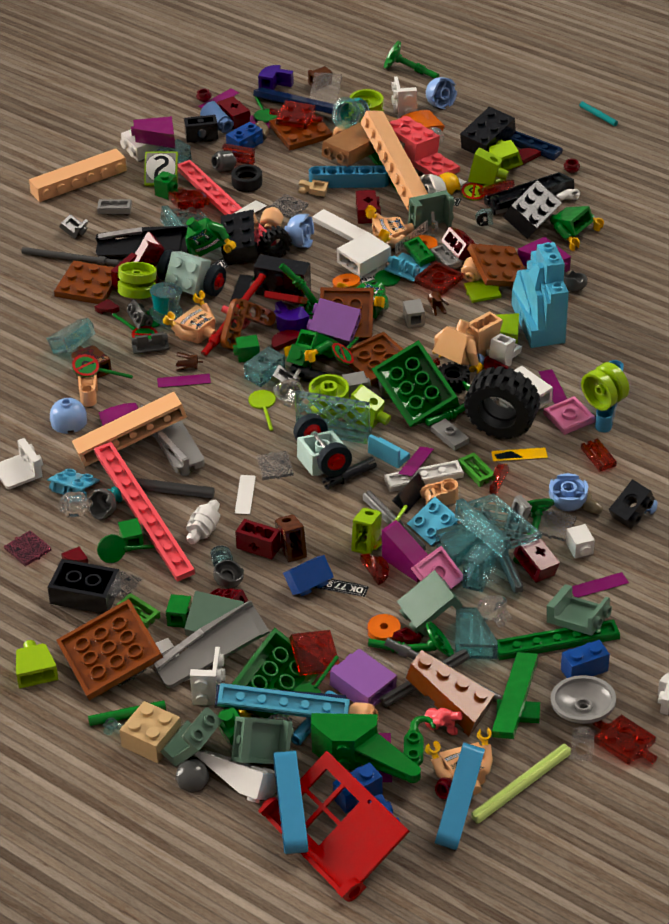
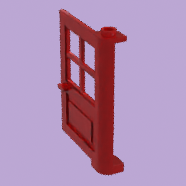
(358, 840)

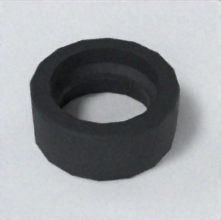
(246, 185)

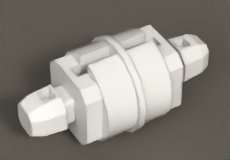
(203, 521)

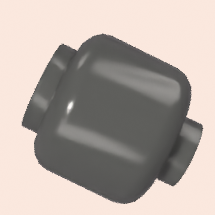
(223, 161)

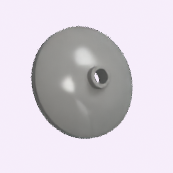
(583, 699)

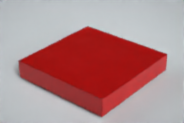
(285, 297)

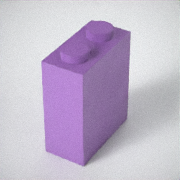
(335, 321)
(362, 678)

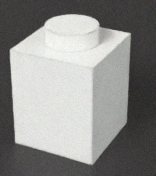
(580, 541)

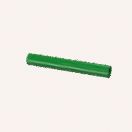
(120, 714)

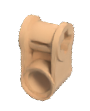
(88, 390)
(444, 490)

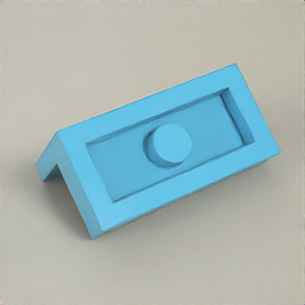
(387, 451)

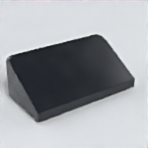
(410, 493)

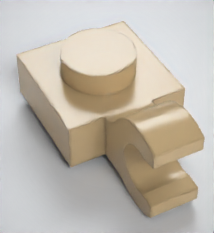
(315, 187)

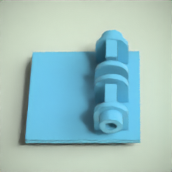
(404, 266)
(71, 481)
(432, 518)

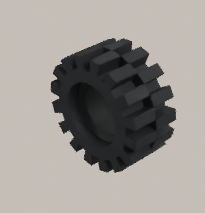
(272, 235)
(455, 375)

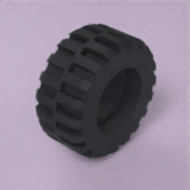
(508, 386)

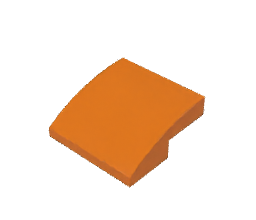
(426, 118)

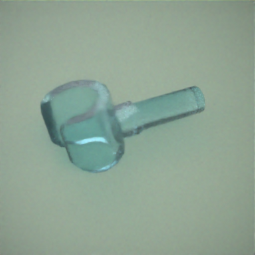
(110, 726)

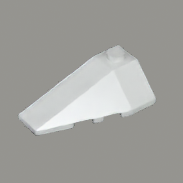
(246, 779)

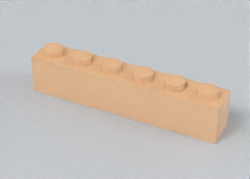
(77, 175)
(131, 427)

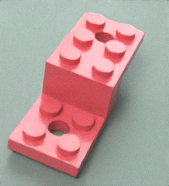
(422, 147)

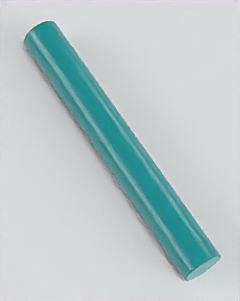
(601, 115)

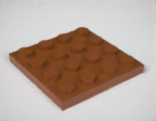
(109, 649)

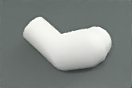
(568, 194)

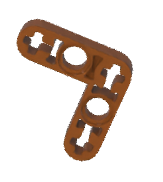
(244, 313)

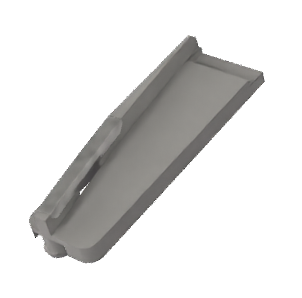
(182, 445)
(228, 632)

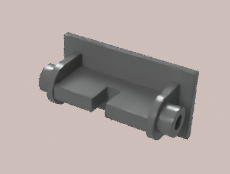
(139, 314)
(142, 344)

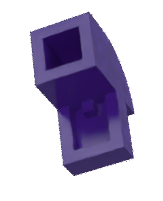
(273, 76)
(290, 319)

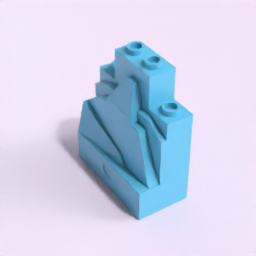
(542, 297)

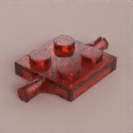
(296, 114)
(188, 198)
(625, 740)

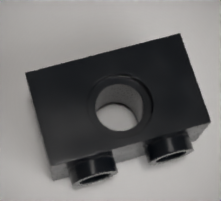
(194, 125)
(633, 493)

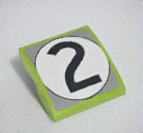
(157, 162)

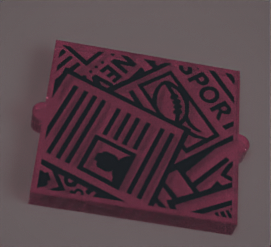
(27, 548)

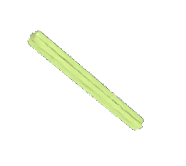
(520, 783)

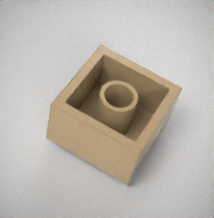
(149, 731)

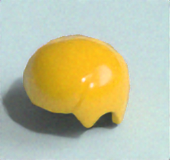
(452, 182)

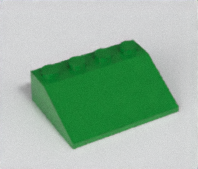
(415, 384)
(272, 668)

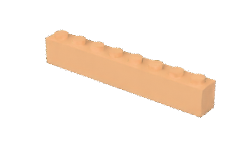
(393, 156)

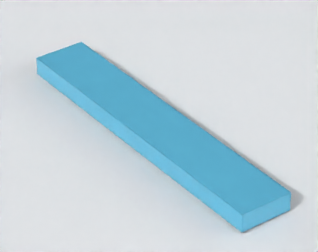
(279, 701)

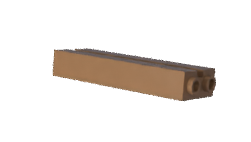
(349, 145)

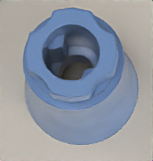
(223, 120)

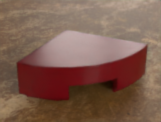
(107, 306)
(75, 554)
(407, 635)

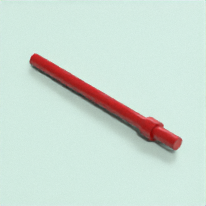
(214, 339)

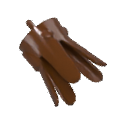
(435, 300)
(191, 363)

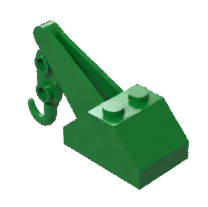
(356, 741)

